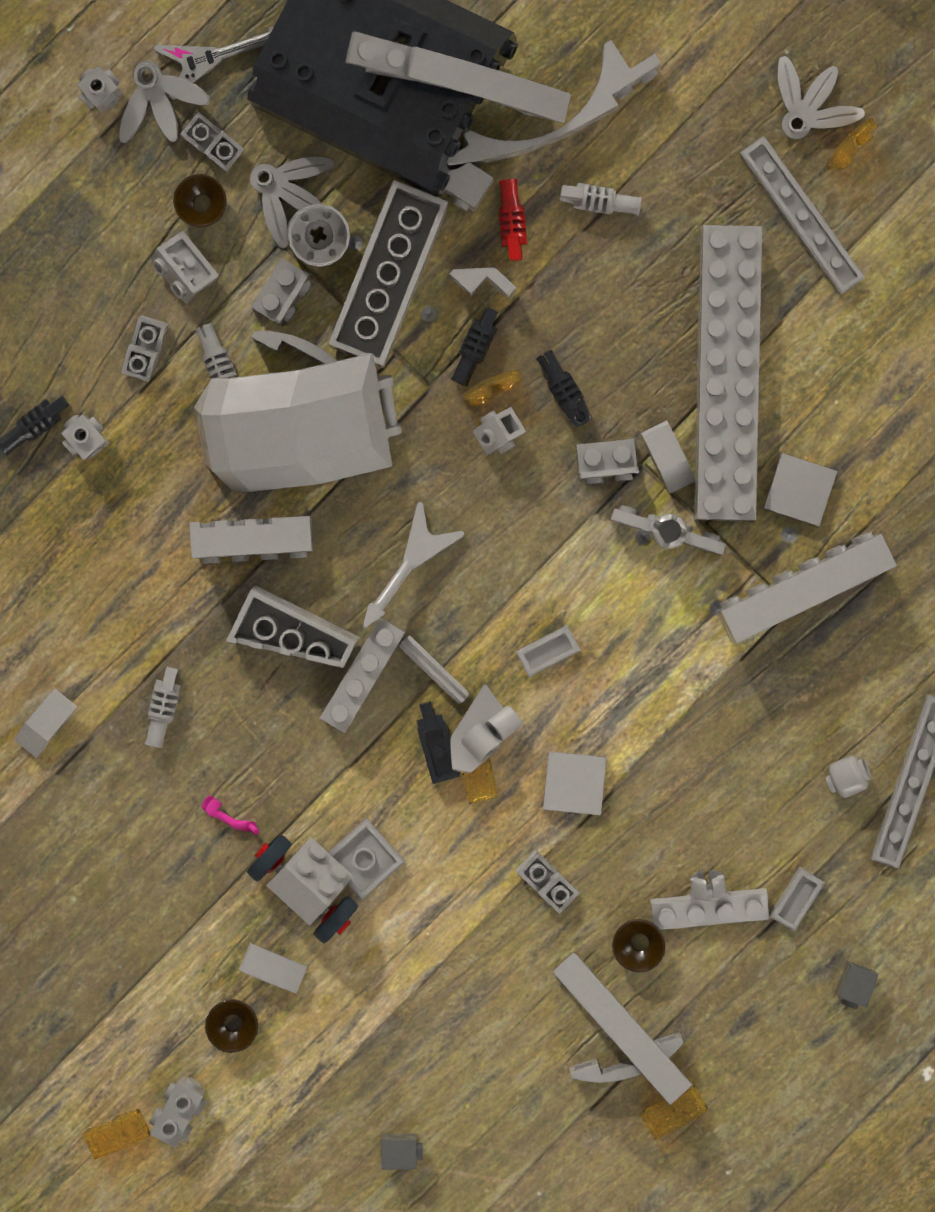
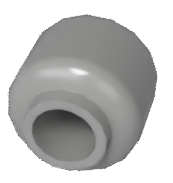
(848, 776)

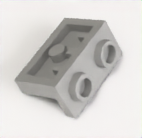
(183, 267)
(282, 292)
(607, 460)

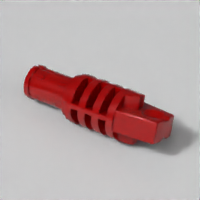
(512, 220)

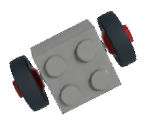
(307, 884)

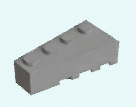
(251, 537)
(290, 630)

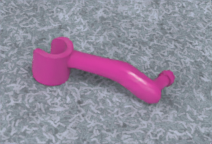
(212, 805)

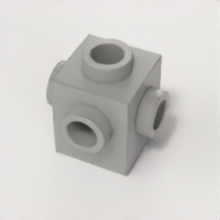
(104, 98)
(493, 433)
(94, 439)

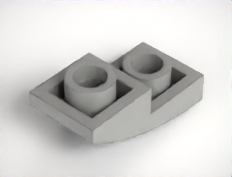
(211, 141)
(144, 348)
(547, 881)
(273, 968)

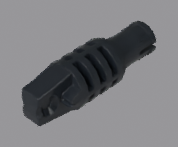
(475, 346)
(565, 390)
(33, 424)

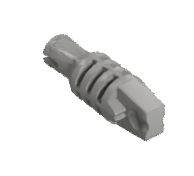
(599, 199)
(215, 357)
(162, 707)

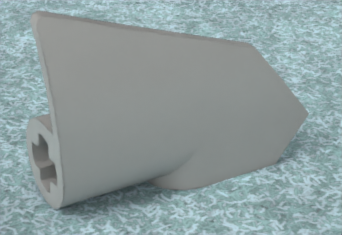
(481, 731)

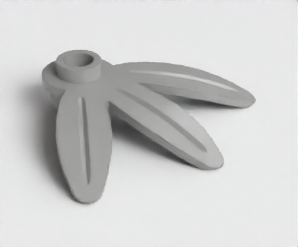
(161, 106)
(807, 108)
(280, 187)

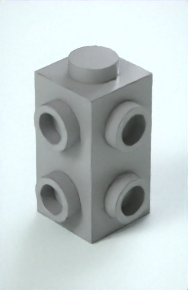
(173, 1121)

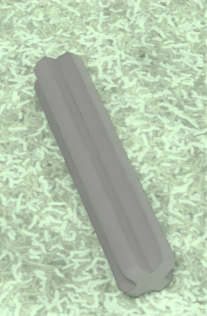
(434, 670)

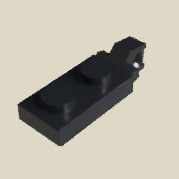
(435, 744)

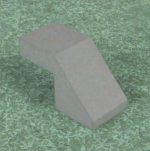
(472, 279)
(668, 457)
(45, 723)

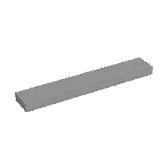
(802, 215)
(908, 790)
(622, 1028)

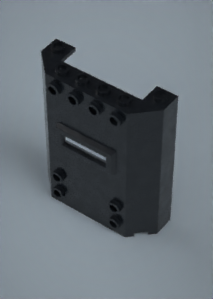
(412, 123)

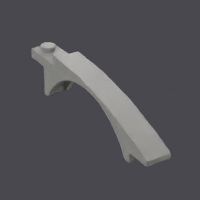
(440, 70)
(614, 82)

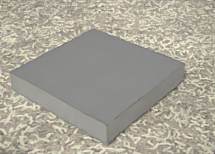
(800, 489)
(574, 783)
(366, 857)

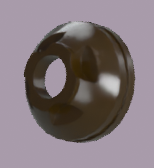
(190, 189)
(635, 959)
(228, 1040)

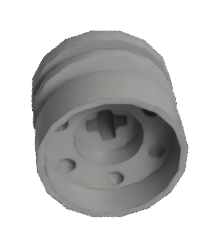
(324, 251)

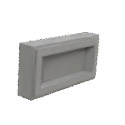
(548, 650)
(796, 899)

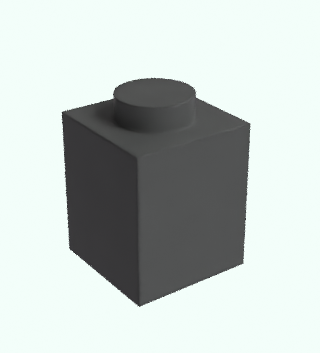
(856, 985)
(400, 1151)

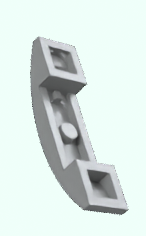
(276, 340)
(591, 1072)

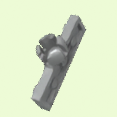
(668, 530)
(709, 904)

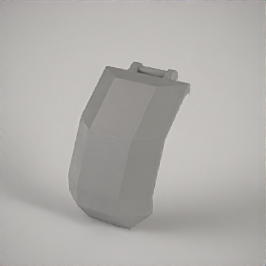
(297, 425)

